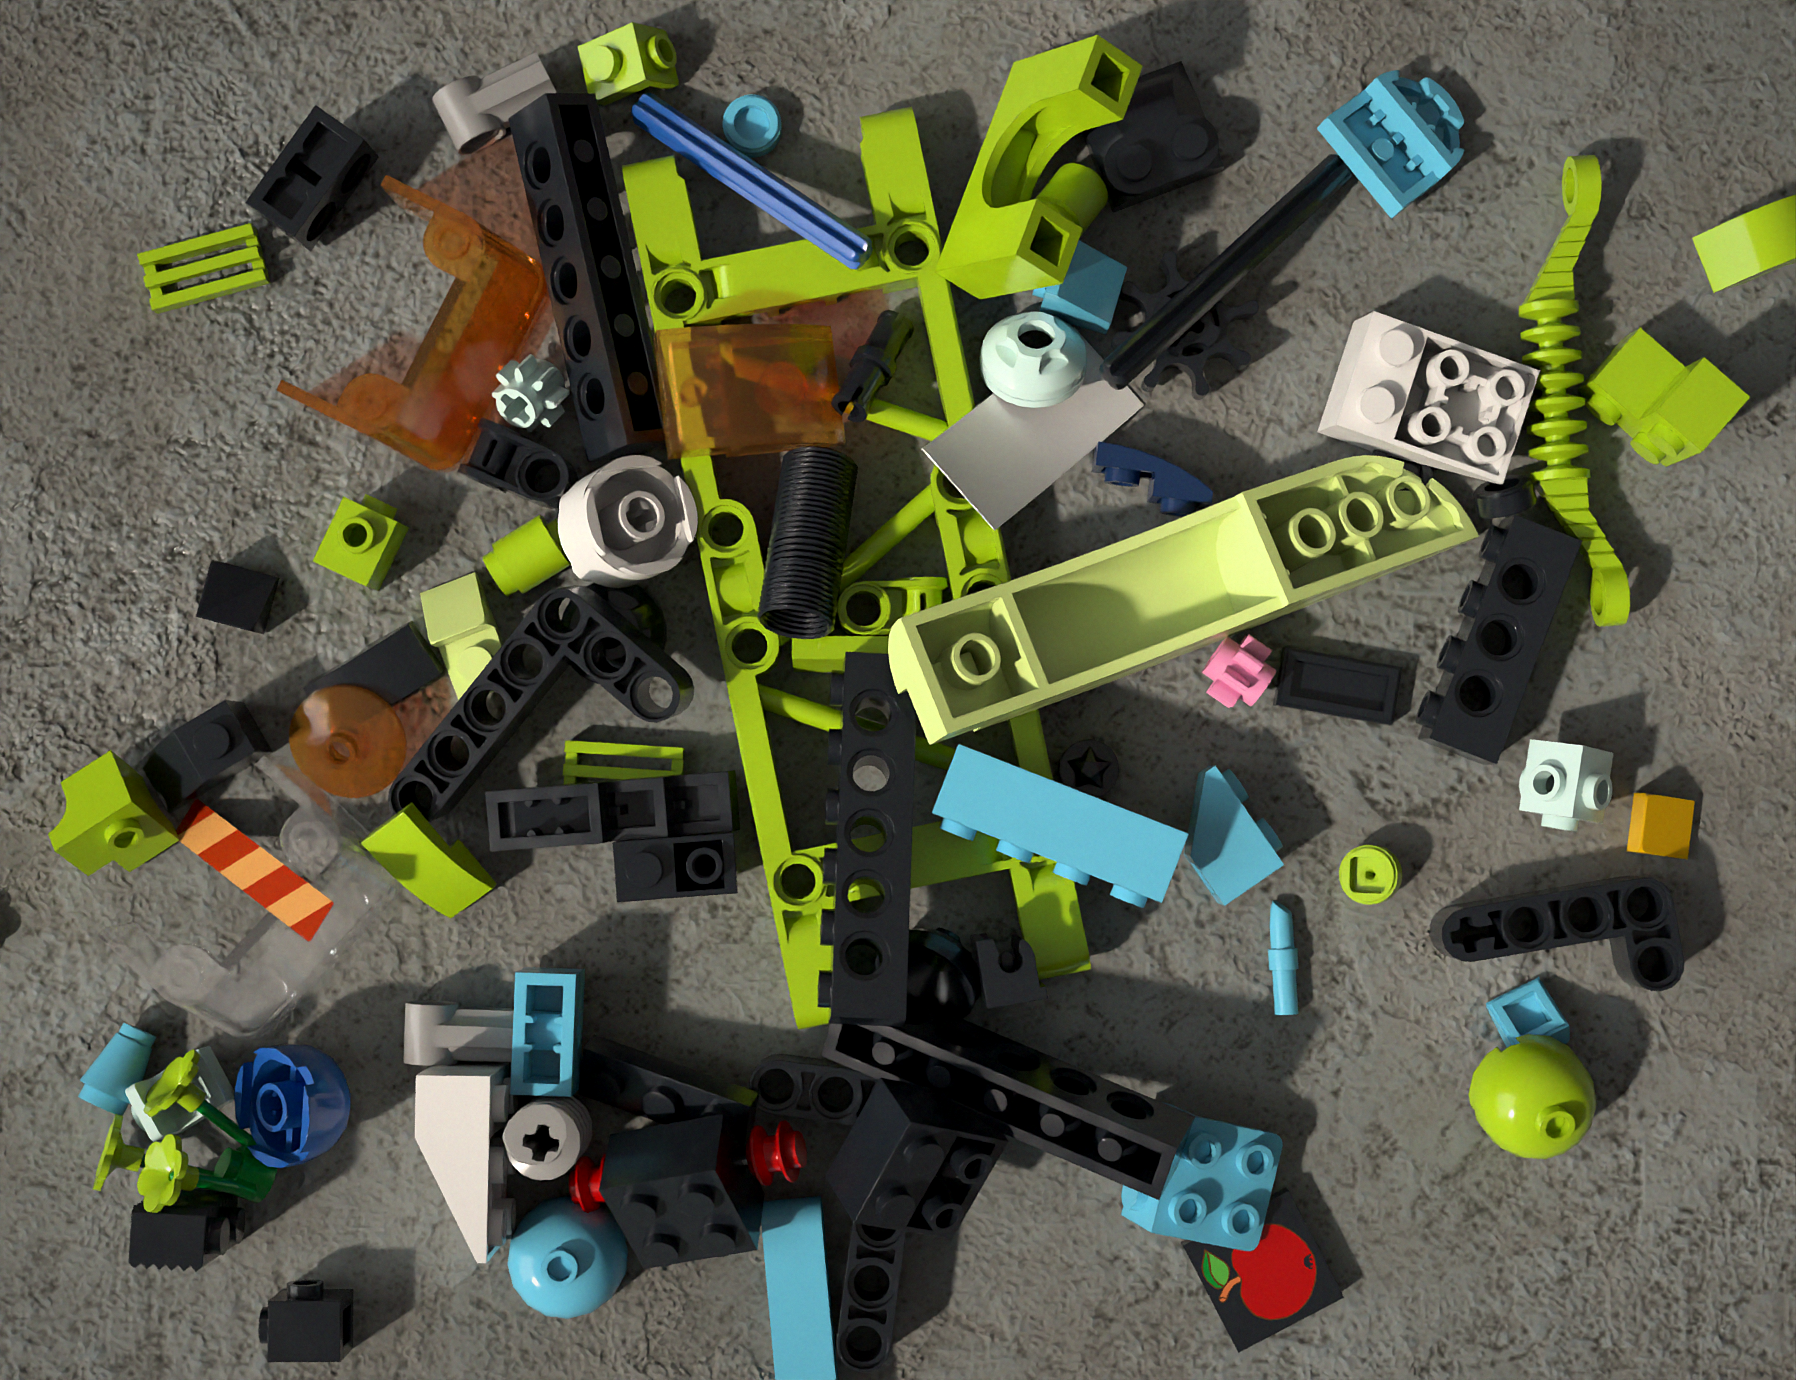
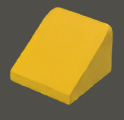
(1660, 825)

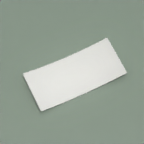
(1011, 453)

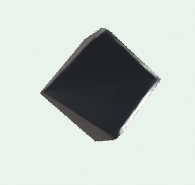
(237, 597)

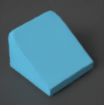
(1528, 1011)

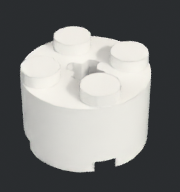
(626, 522)

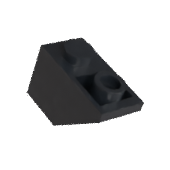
(675, 867)

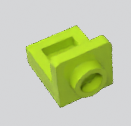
(628, 62)

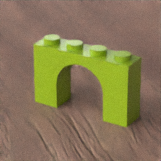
(999, 235)

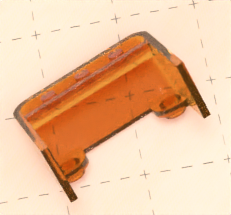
(473, 336)

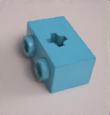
(547, 1031)

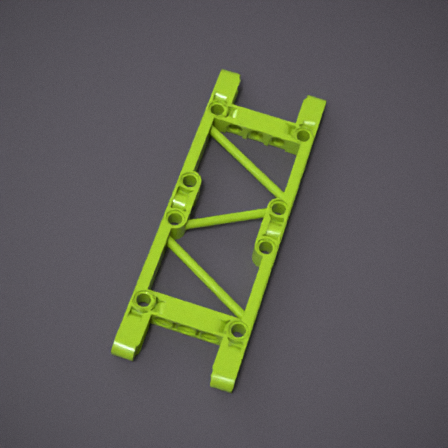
(734, 575)

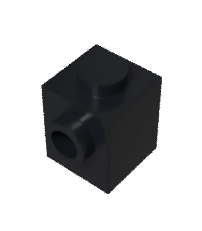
(308, 1323)

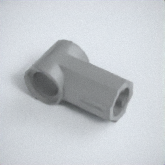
(479, 109)
(444, 1032)

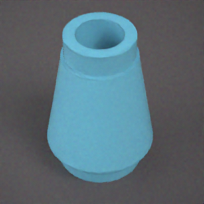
(117, 1068)

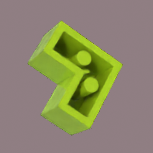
(1660, 401)

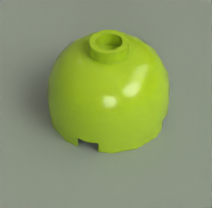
(1533, 1097)

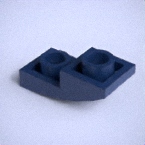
(1168, 484)

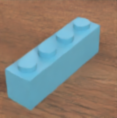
(1059, 824)

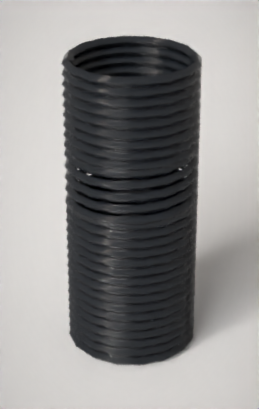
(812, 534)

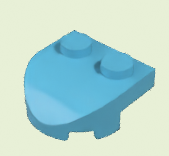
(1397, 138)

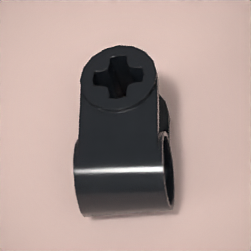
(511, 461)

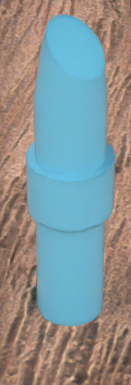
(1283, 960)

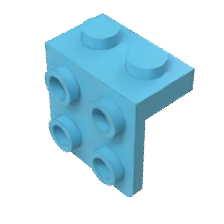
(1217, 1189)

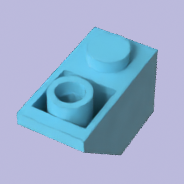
(1087, 292)
(1224, 840)

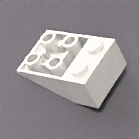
(1436, 394)
(460, 1133)

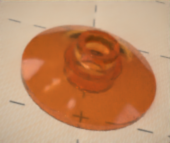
(360, 723)

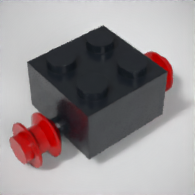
(688, 1186)

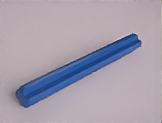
(752, 181)

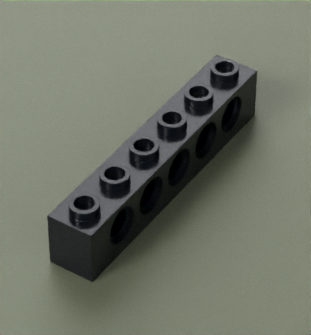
(590, 274)
(882, 995)
(1023, 1094)

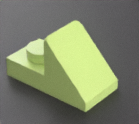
(462, 628)

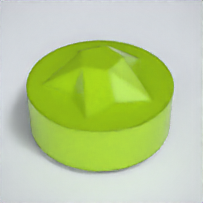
(1370, 874)

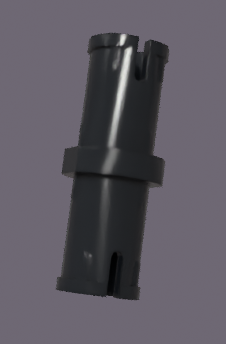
(872, 366)

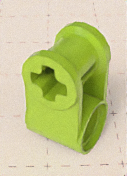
(894, 601)

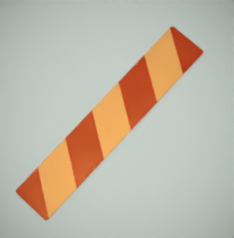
(254, 870)

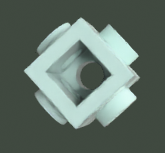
(1566, 784)

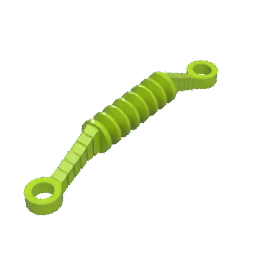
(1561, 483)

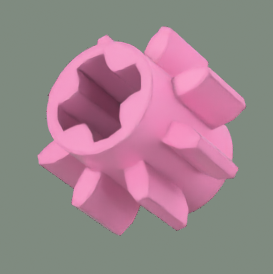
(1239, 671)

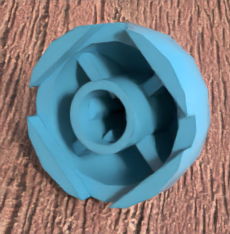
(567, 1258)

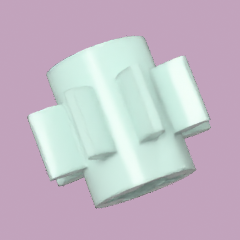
(530, 393)

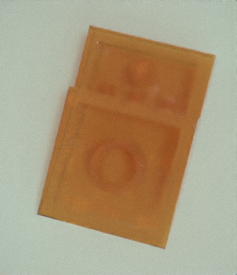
(747, 389)

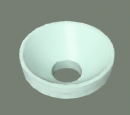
(1029, 374)

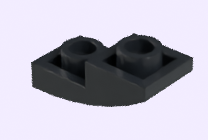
(386, 667)

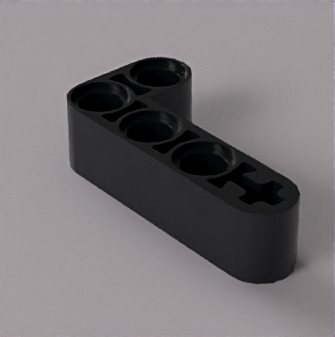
(1552, 927)

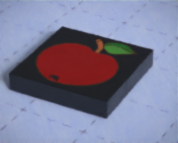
(1270, 1285)

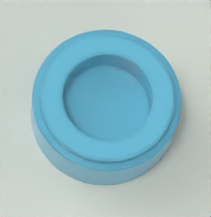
(752, 125)

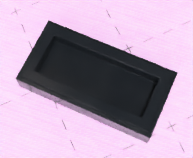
(1337, 686)

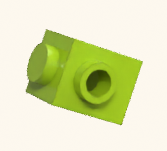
(362, 541)

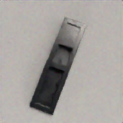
(612, 810)

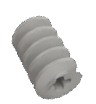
(530, 1147)

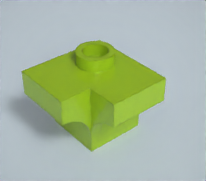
(110, 818)

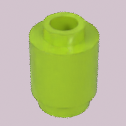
(1076, 194)
(527, 556)

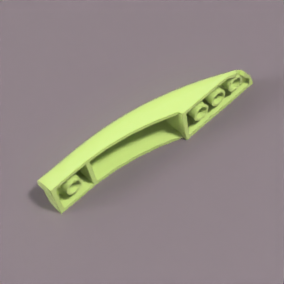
(1168, 591)

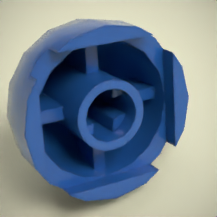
(292, 1103)

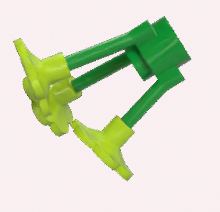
(166, 1165)

